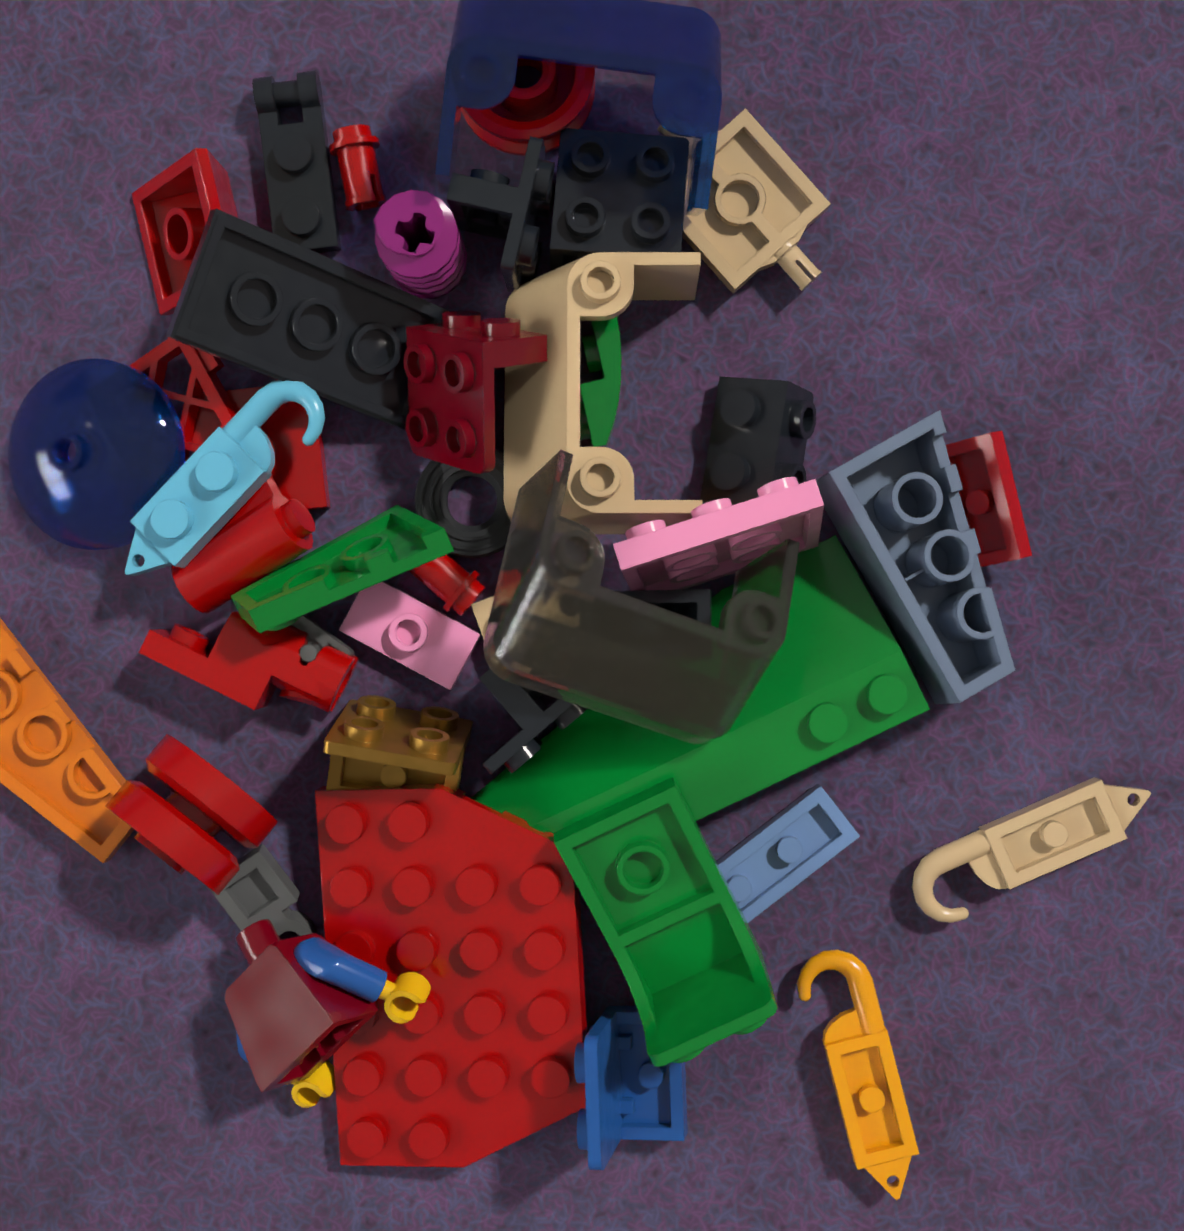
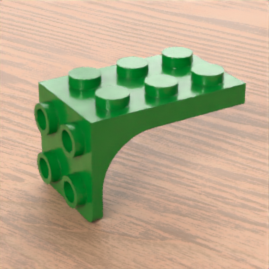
(669, 922)

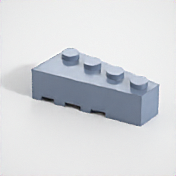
(920, 558)

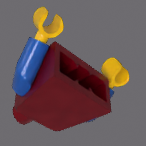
(304, 1004)

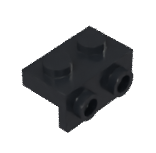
(756, 437)

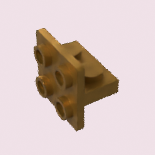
(395, 745)

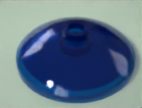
(124, 454)

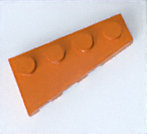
(53, 757)

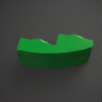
(601, 396)

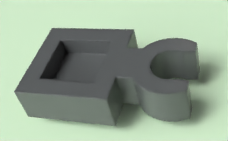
(263, 892)

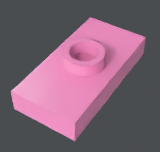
(411, 633)

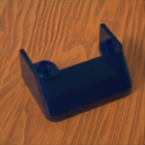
(617, 35)

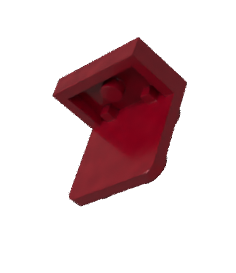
(453, 384)

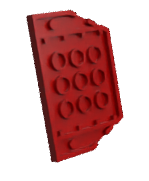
(496, 929)

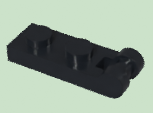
(298, 162)

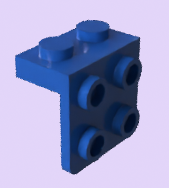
(624, 1089)

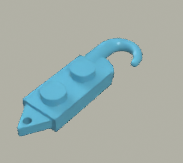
(216, 481)

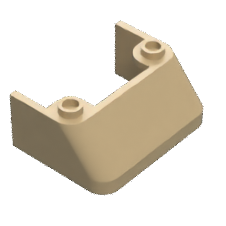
(545, 396)

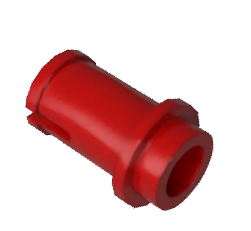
(358, 166)
(450, 583)

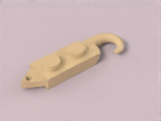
(1032, 841)

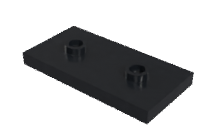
(299, 317)

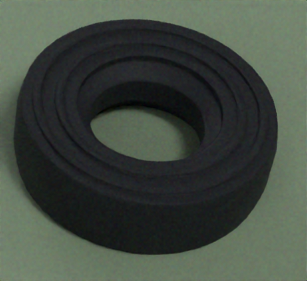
(432, 504)

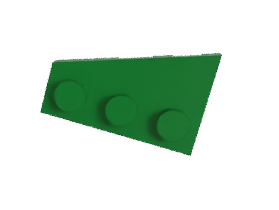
(350, 563)

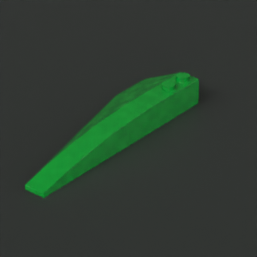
(822, 693)

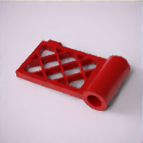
(265, 529)

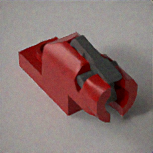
(250, 665)

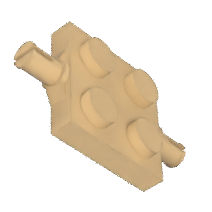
(754, 208)

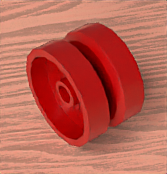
(187, 821)

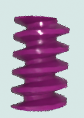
(407, 225)

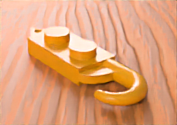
(865, 1074)

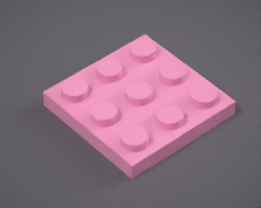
(720, 537)

